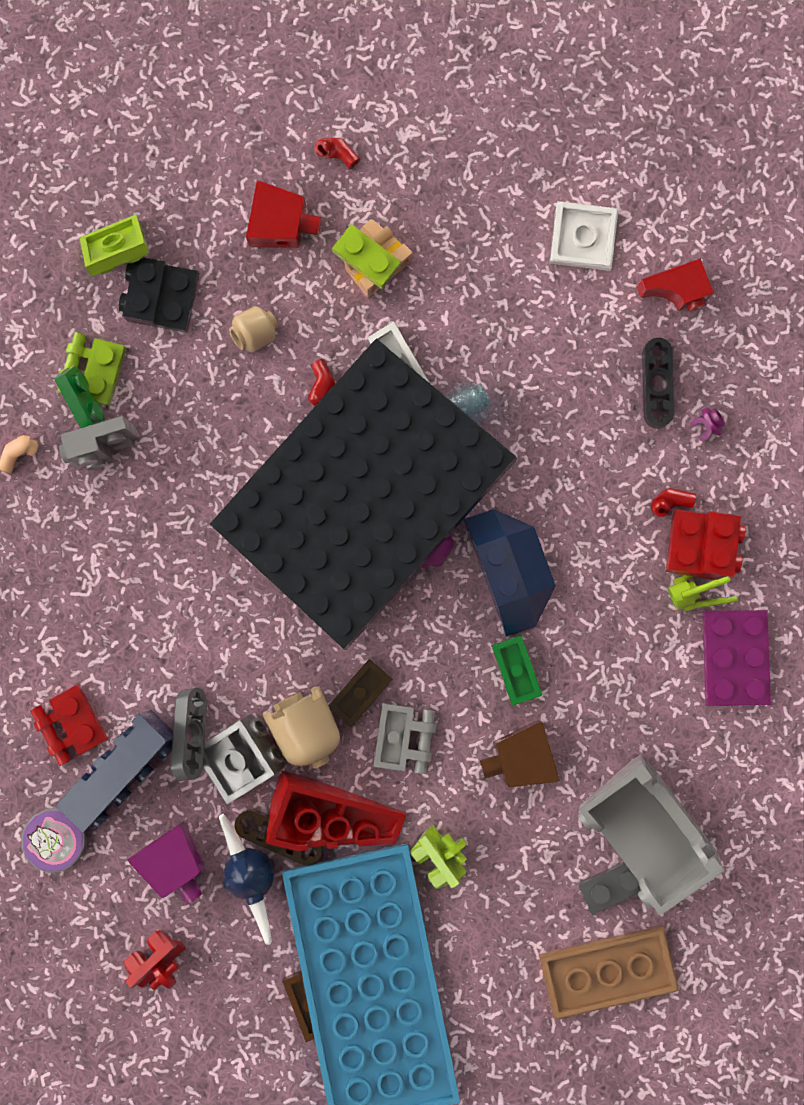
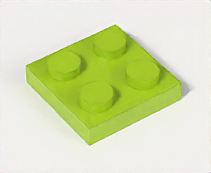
(113, 246)

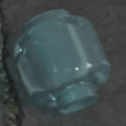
(471, 400)

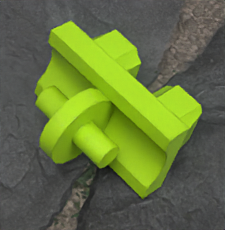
(444, 854)

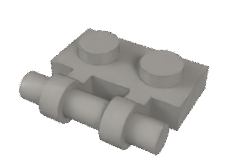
(395, 734)

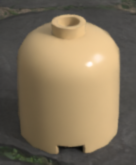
(304, 728)

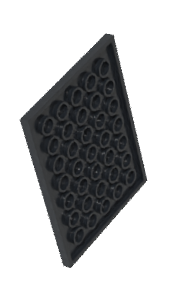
(362, 493)

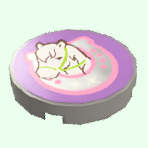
(52, 841)

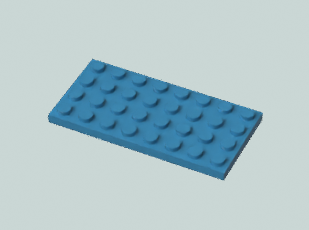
(370, 981)

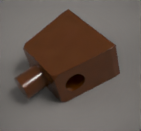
(522, 758)

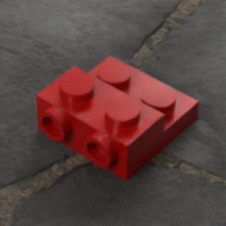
(705, 544)

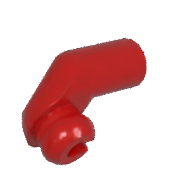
(336, 149)
(323, 382)
(669, 499)

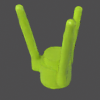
(684, 593)

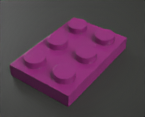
(736, 658)

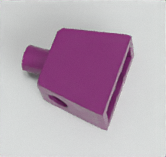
(171, 864)

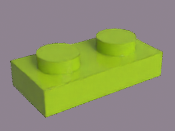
(366, 256)

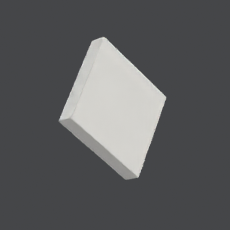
(583, 236)

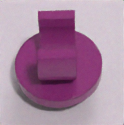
(713, 421)

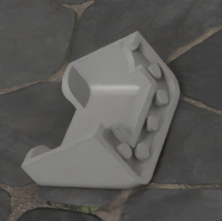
(652, 835)

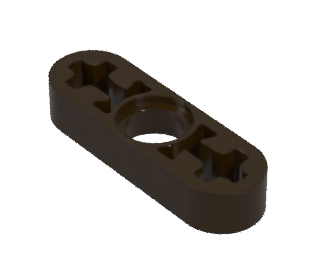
(252, 836)

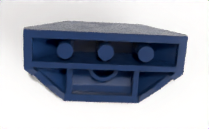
(512, 568)

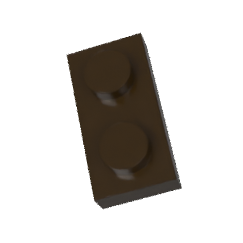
(360, 692)

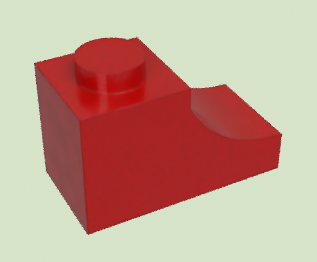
(682, 285)

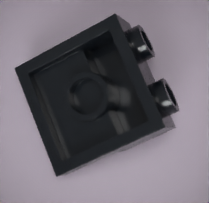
(159, 294)

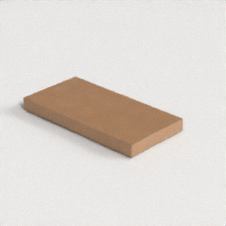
(608, 972)

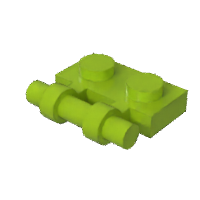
(102, 366)

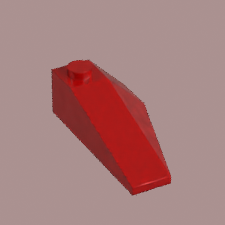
(321, 815)

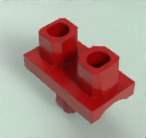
(159, 967)

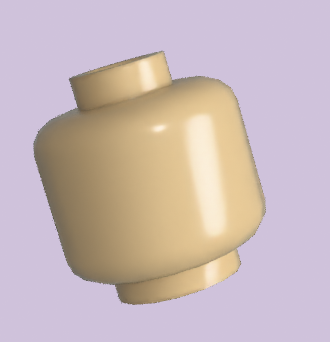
(253, 329)

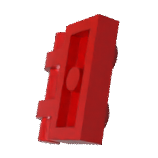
(77, 720)

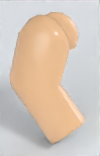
(15, 449)

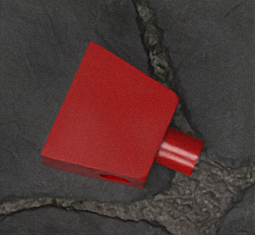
(279, 218)

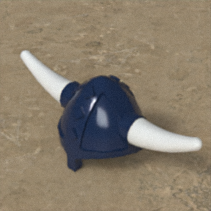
(248, 876)

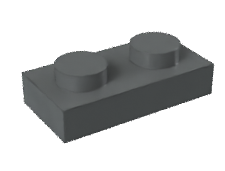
(609, 887)

